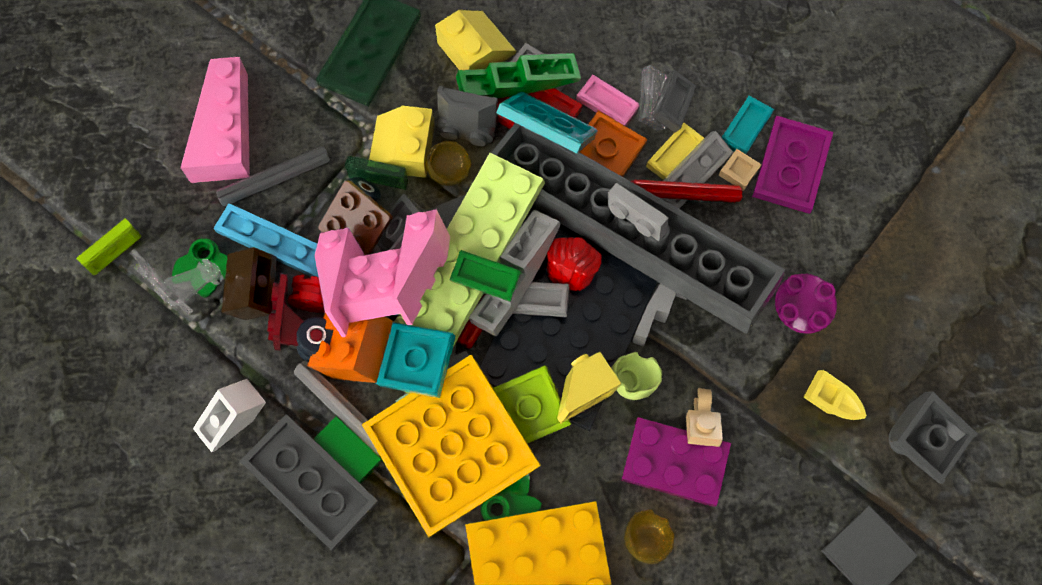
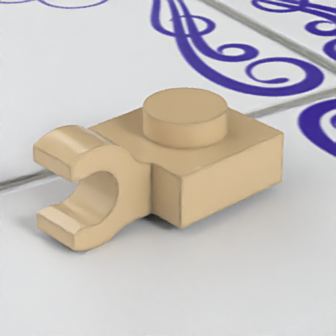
(702, 424)

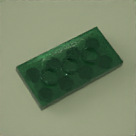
(368, 49)

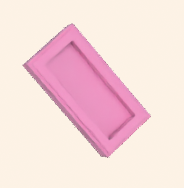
(608, 100)

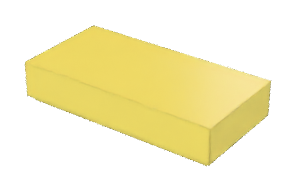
(674, 151)

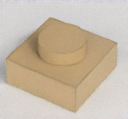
(740, 169)

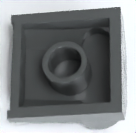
(467, 116)
(931, 435)

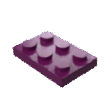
(793, 164)
(666, 463)

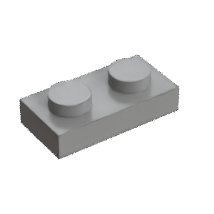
(644, 216)

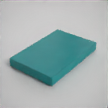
(547, 121)

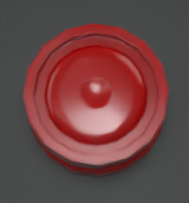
(306, 294)

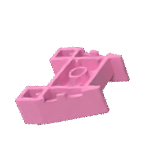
(384, 282)

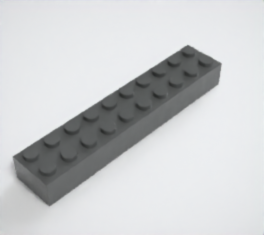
(688, 258)

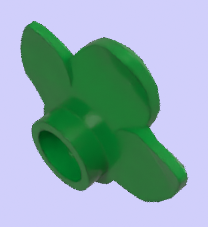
(191, 261)
(514, 501)

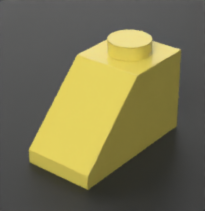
(586, 385)

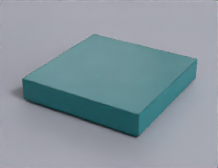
(416, 360)

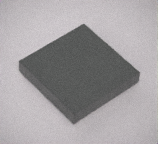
(869, 550)

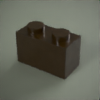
(249, 284)

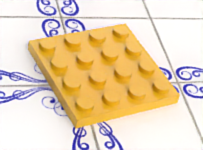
(451, 448)
(540, 548)

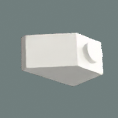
(228, 413)

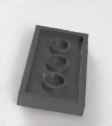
(309, 482)

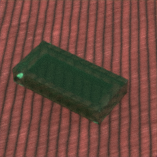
(377, 172)

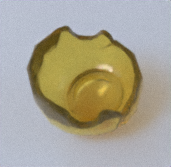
(448, 163)
(648, 537)

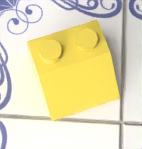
(472, 40)
(404, 139)

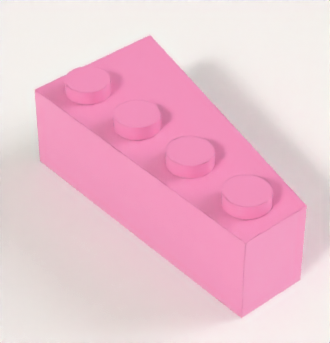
(220, 127)

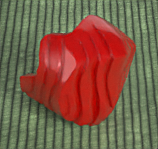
(572, 262)

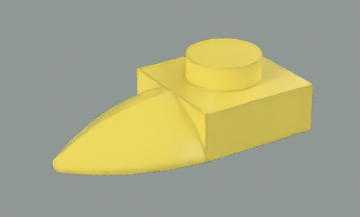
(834, 397)

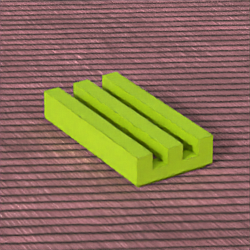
(109, 247)

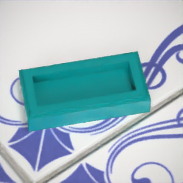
(747, 125)

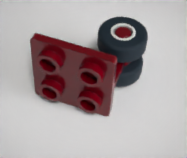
(290, 329)

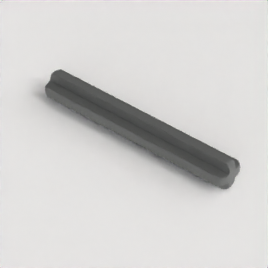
(273, 176)

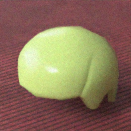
(637, 376)

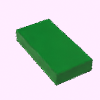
(485, 275)
(348, 450)

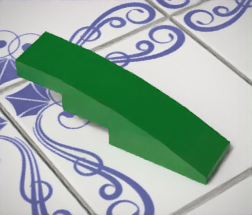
(526, 75)

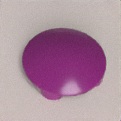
(806, 303)

